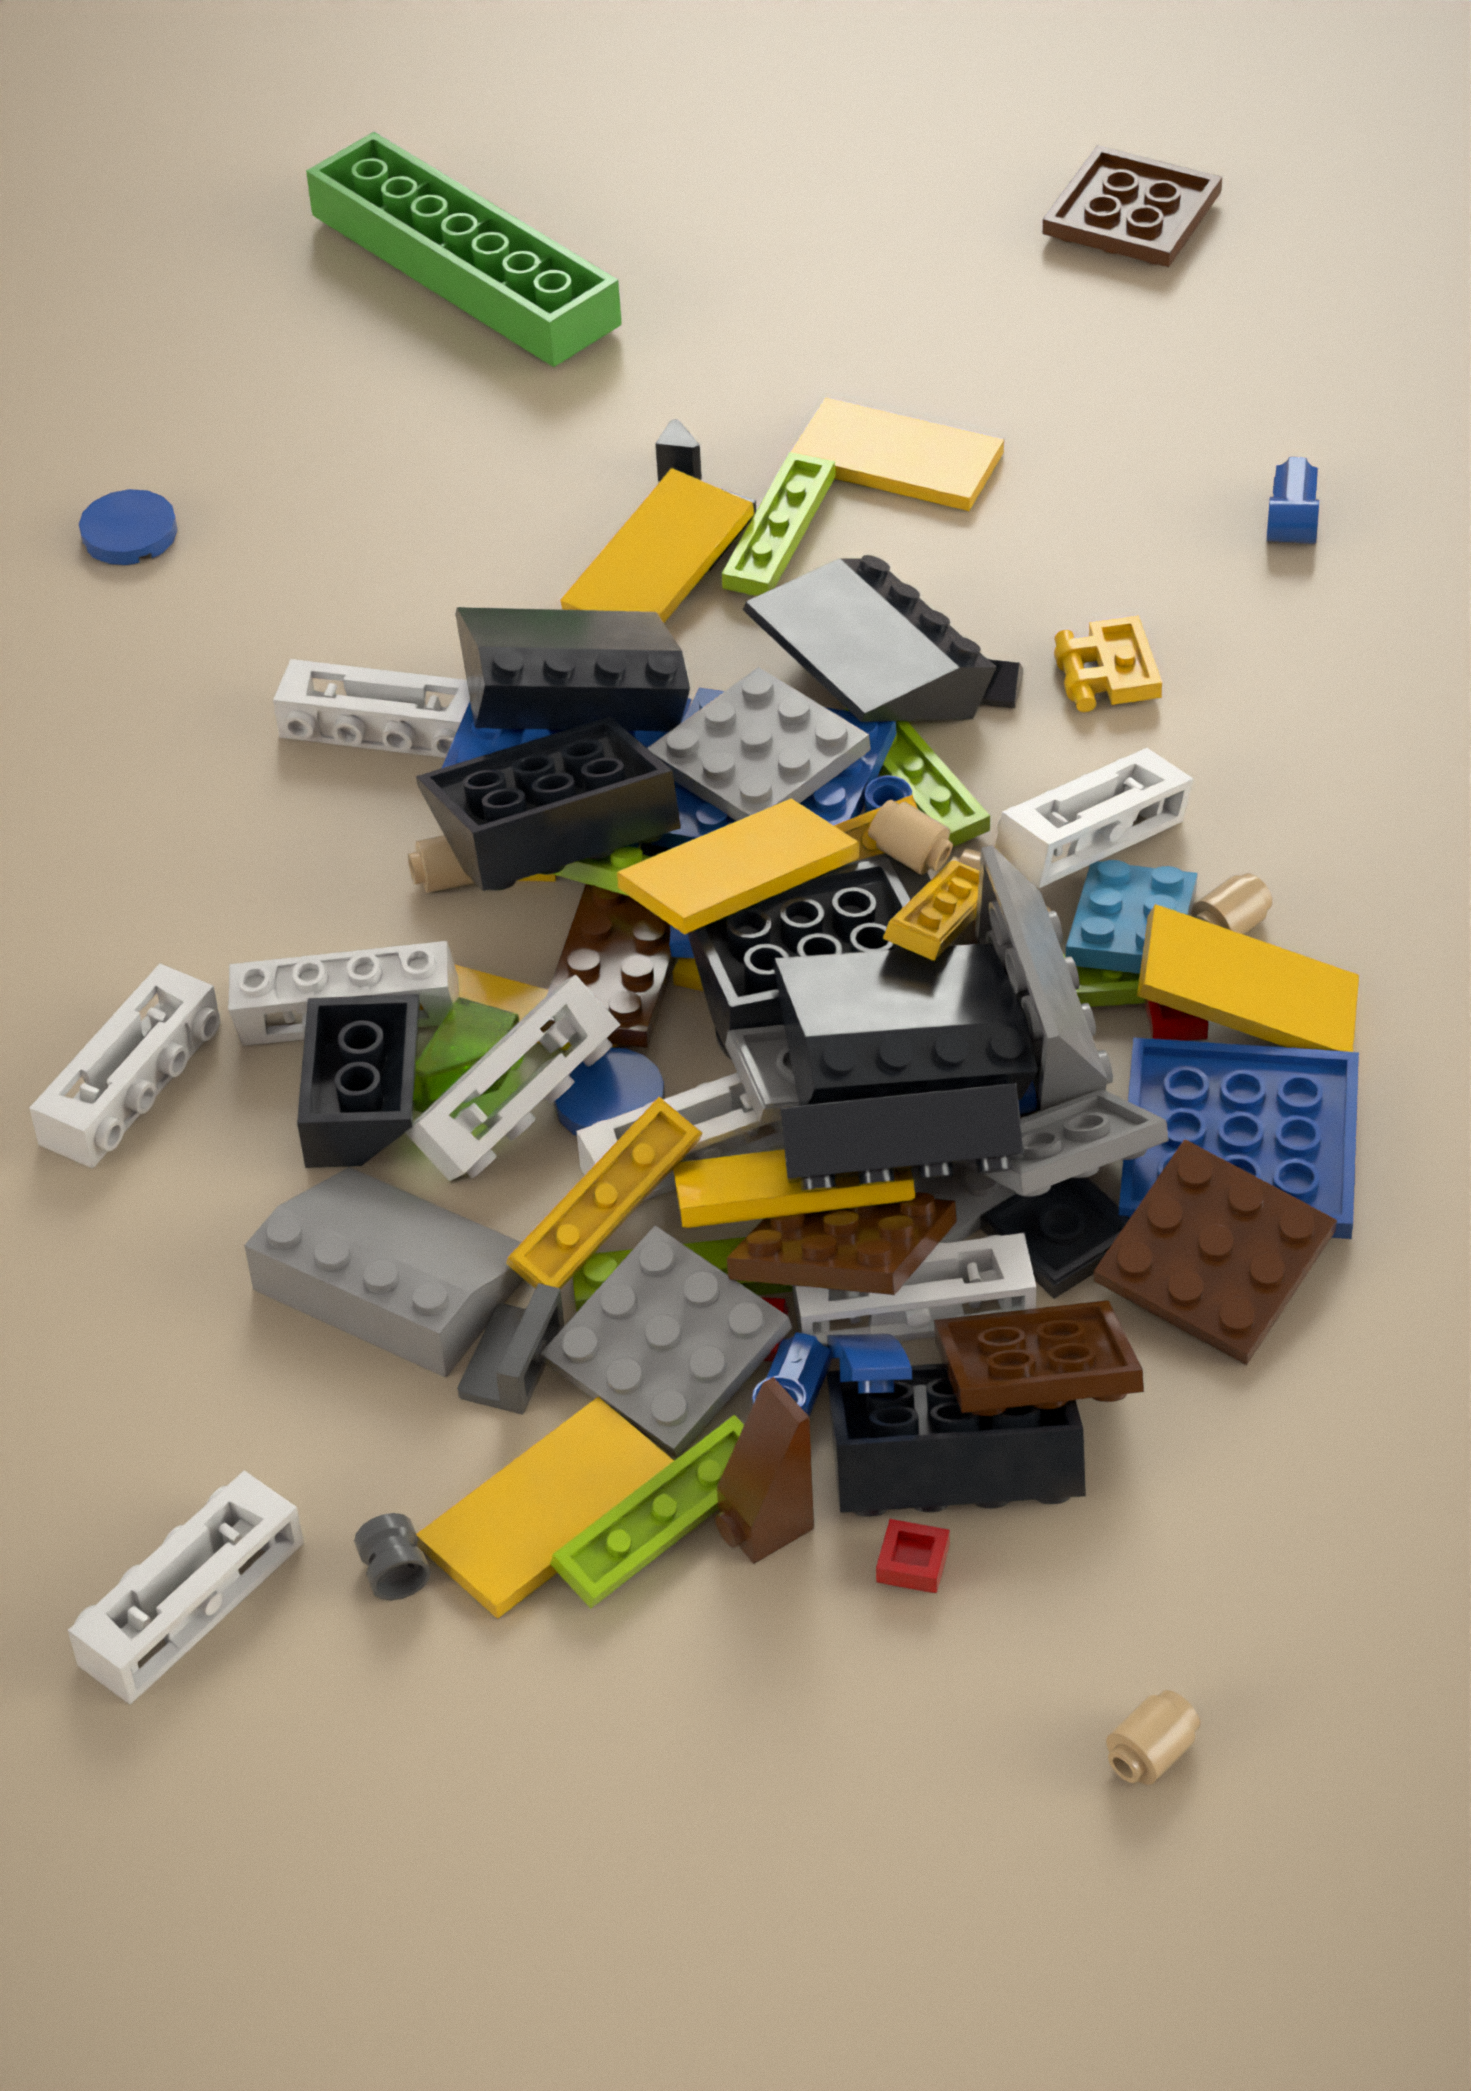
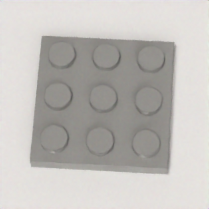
(759, 747)
(666, 1341)

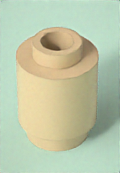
(910, 837)
(436, 865)
(1235, 904)
(1152, 1737)

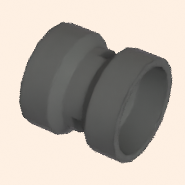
(392, 1556)

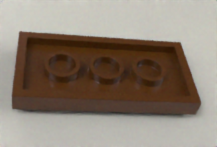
(621, 958)

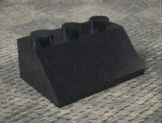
(356, 1077)

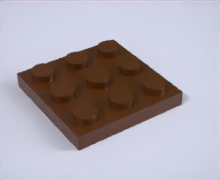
(1132, 206)
(845, 1248)
(1215, 1251)
(1038, 1357)

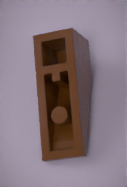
(768, 1478)

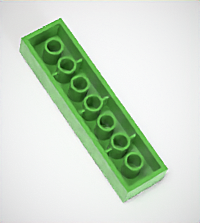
(465, 248)

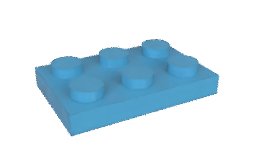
(1115, 911)

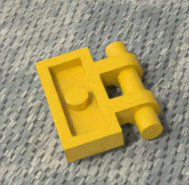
(1123, 660)

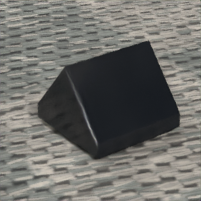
(678, 450)
(1004, 684)

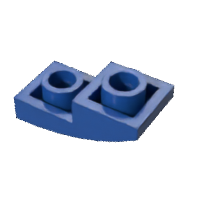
(870, 1360)

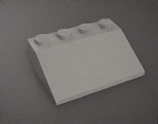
(1027, 944)
(384, 1267)

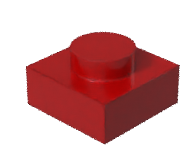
(1174, 1024)
(913, 1556)

